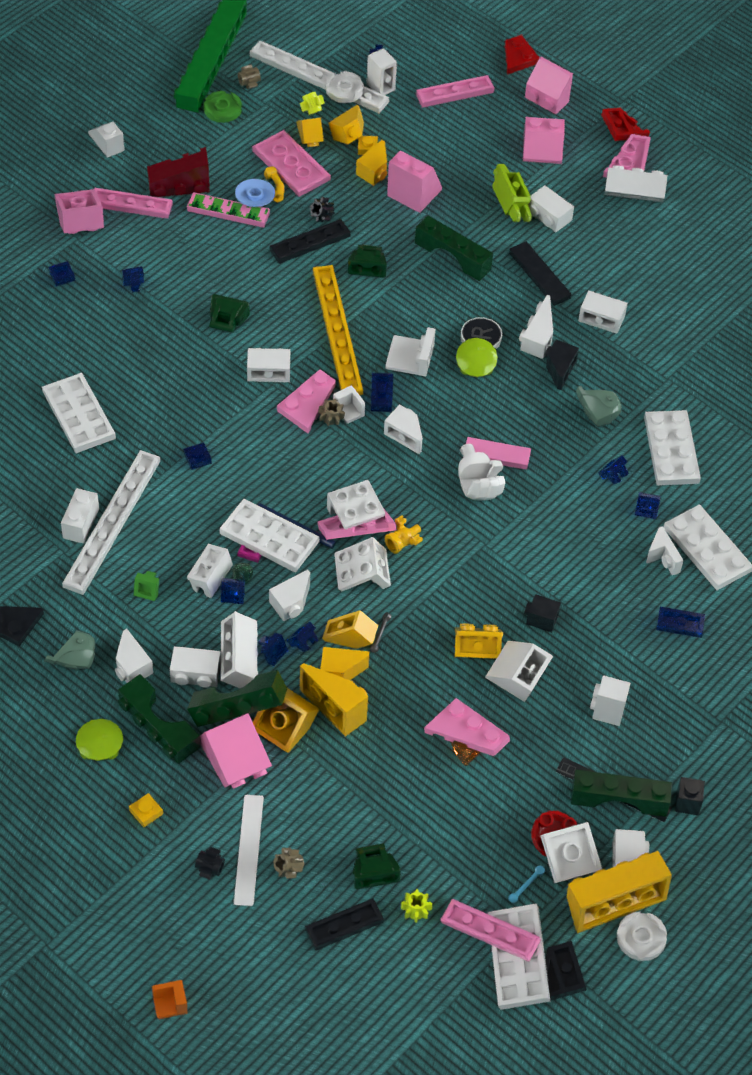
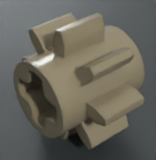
(249, 76)
(331, 412)
(288, 863)

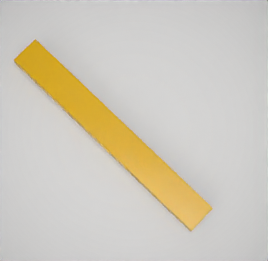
(337, 328)

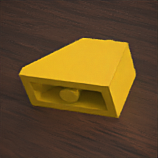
(347, 126)
(310, 131)
(373, 164)
(351, 630)
(344, 662)

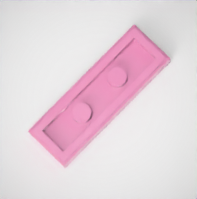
(508, 454)

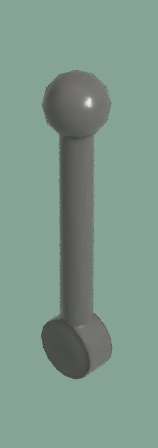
(374, 647)

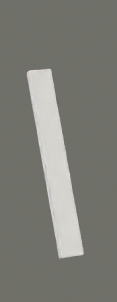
(311, 73)
(111, 522)

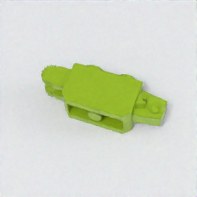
(512, 193)

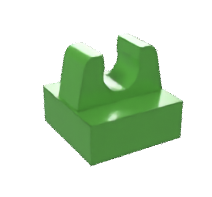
(146, 585)

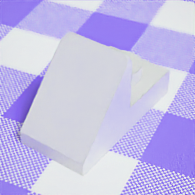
(664, 549)

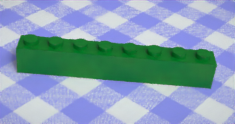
(210, 54)

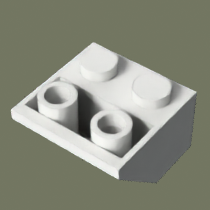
(519, 668)

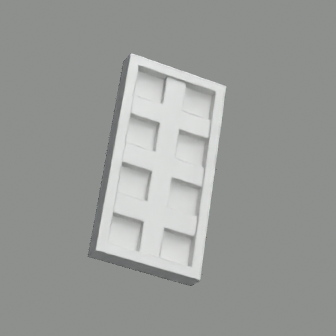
(78, 413)
(672, 447)
(269, 535)
(708, 547)
(516, 979)

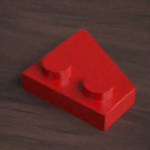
(519, 54)
(621, 124)

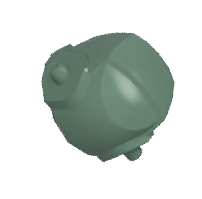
(599, 405)
(76, 652)

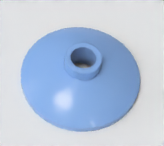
(255, 192)

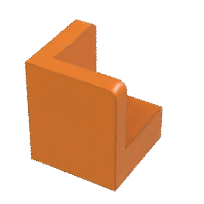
(169, 999)

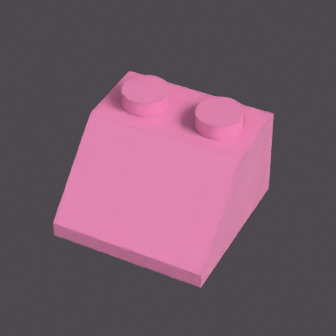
(549, 86)
(543, 140)
(79, 211)

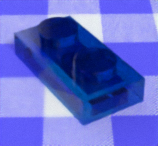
(382, 392)
(680, 622)

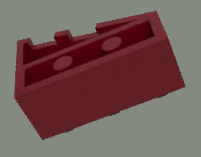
(180, 176)

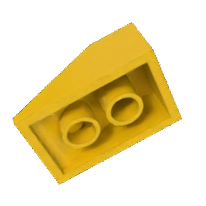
(335, 697)

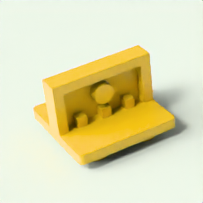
(478, 642)

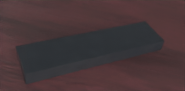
(310, 241)
(540, 273)

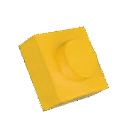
(365, 143)
(146, 810)

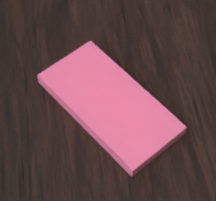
(292, 163)

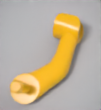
(271, 172)

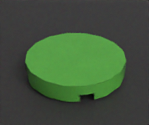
(222, 106)

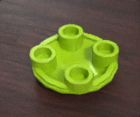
(476, 357)
(99, 740)

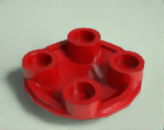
(549, 822)

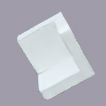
(353, 404)

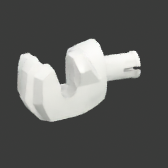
(479, 475)

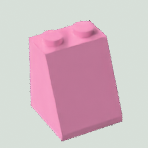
(412, 181)
(235, 751)

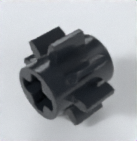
(322, 209)
(210, 863)

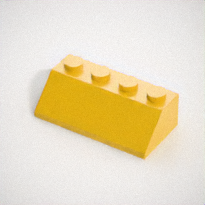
(618, 891)

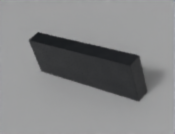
(344, 924)

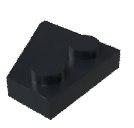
(18, 622)
(563, 971)

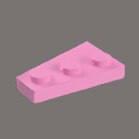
(632, 154)
(303, 404)
(333, 528)
(466, 726)

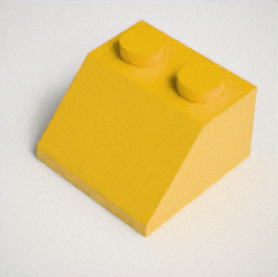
(286, 723)

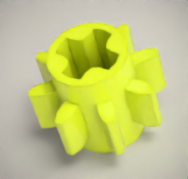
(312, 103)
(416, 912)

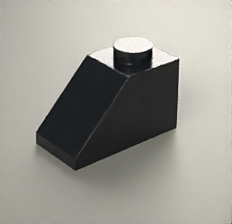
(561, 361)

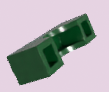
(473, 258)
(260, 694)
(176, 738)
(648, 795)

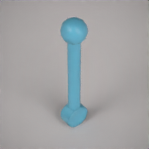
(539, 871)

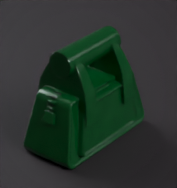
(367, 262)
(227, 313)
(376, 869)

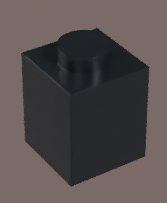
(542, 613)
(689, 796)

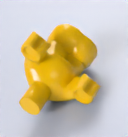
(402, 536)

